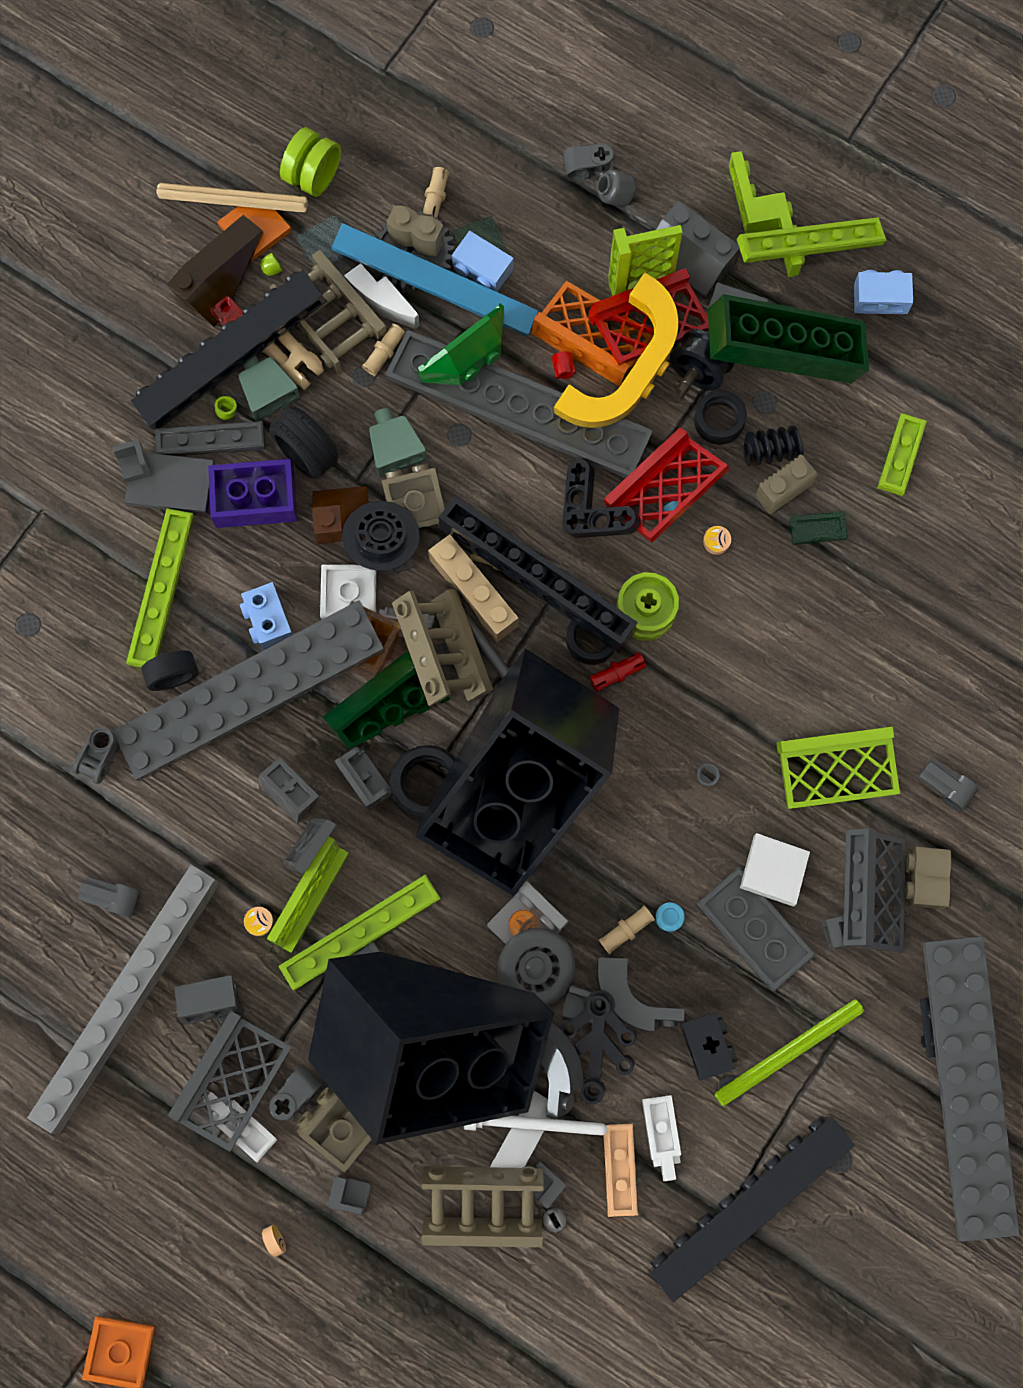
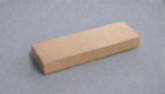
(620, 1170)

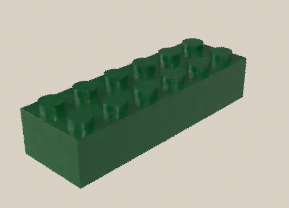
(787, 339)

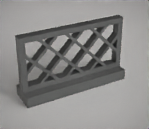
(863, 892)
(207, 1069)

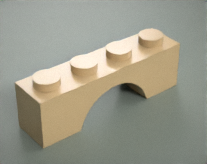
(476, 589)

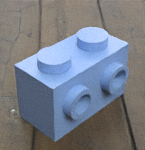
(482, 262)
(883, 292)
(266, 615)

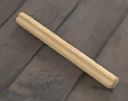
(232, 197)

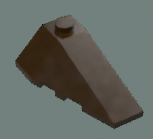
(217, 268)

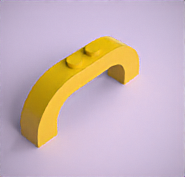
(593, 412)

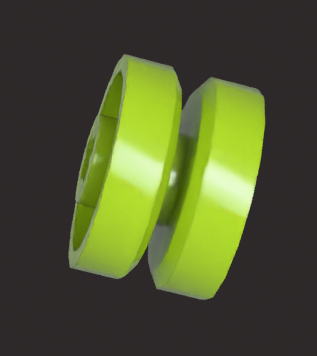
(310, 162)
(655, 592)

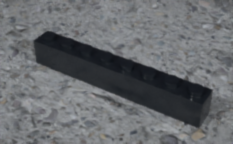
(228, 350)
(751, 1207)

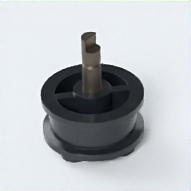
(694, 364)

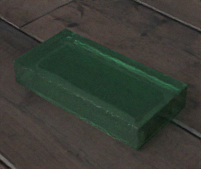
(818, 528)

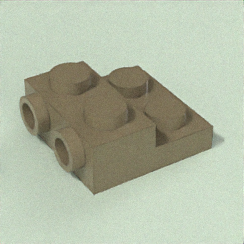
(416, 493)
(333, 1131)

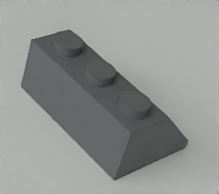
(702, 250)

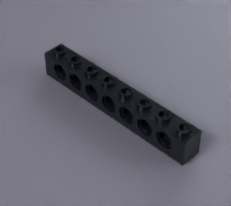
(537, 575)

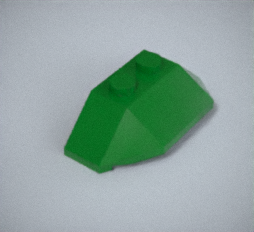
(467, 353)

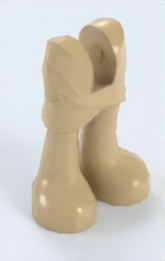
(298, 355)

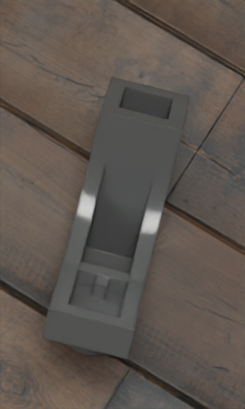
(613, 979)
(563, 1073)

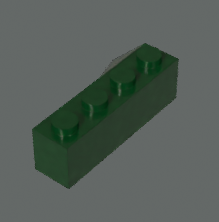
(379, 703)

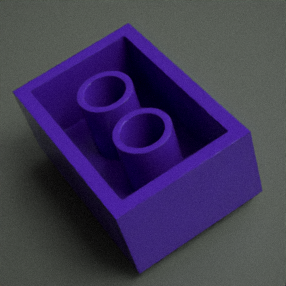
(252, 493)

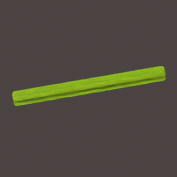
(789, 1052)

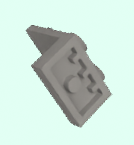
(527, 899)

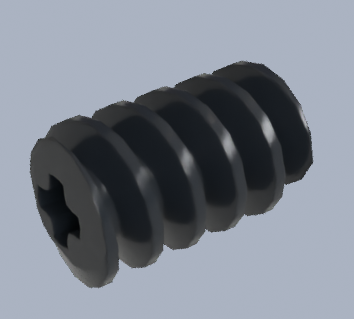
(772, 444)

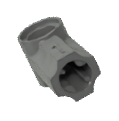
(953, 788)
(115, 898)

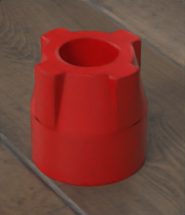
(563, 365)

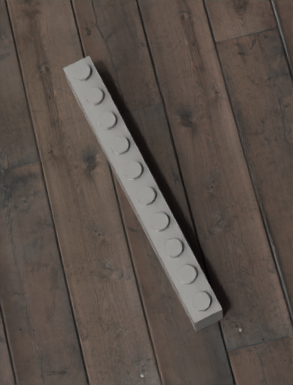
(123, 1001)

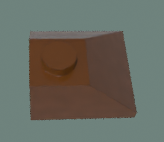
(332, 509)

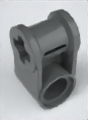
(585, 162)
(96, 757)
(297, 1089)

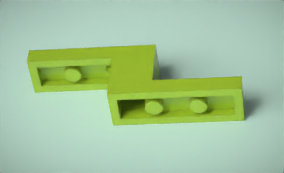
(762, 212)

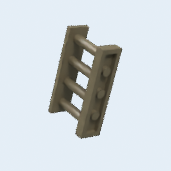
(354, 308)
(459, 640)
(482, 1231)

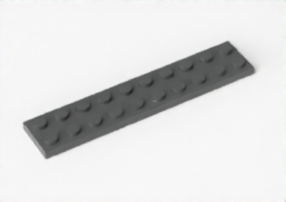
(522, 408)
(248, 690)
(970, 1088)

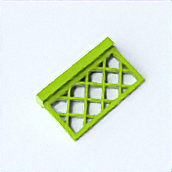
(625, 250)
(838, 742)
(308, 896)

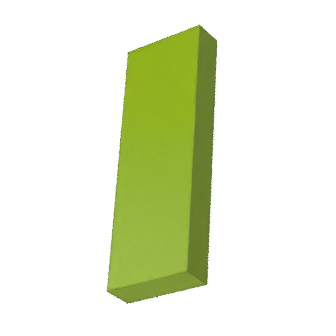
(901, 454)

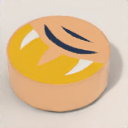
(717, 540)
(258, 921)
(273, 1240)

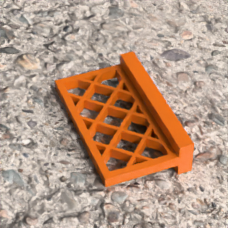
(561, 337)

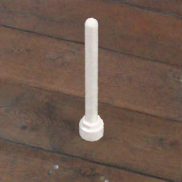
(544, 1124)

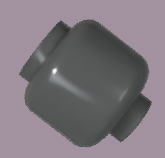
(616, 188)

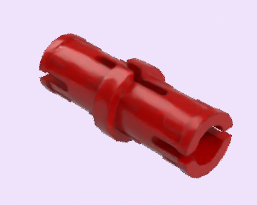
(617, 671)

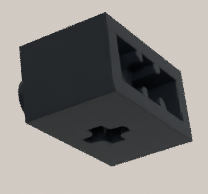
(695, 1036)

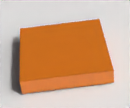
(267, 220)
(119, 1352)

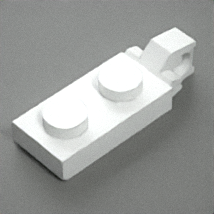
(662, 1134)
(254, 1139)

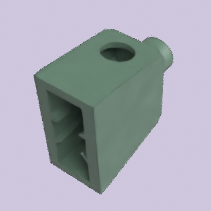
(267, 387)
(394, 443)

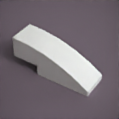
(382, 297)
(521, 1142)

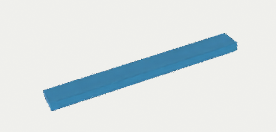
(431, 278)

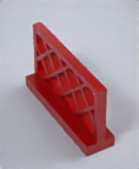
(618, 305)
(651, 474)

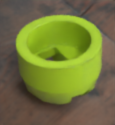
(270, 265)
(228, 405)

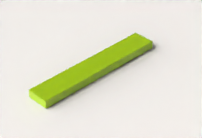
(811, 239)
(160, 587)
(360, 932)

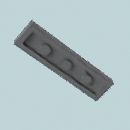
(210, 439)

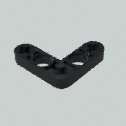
(584, 510)

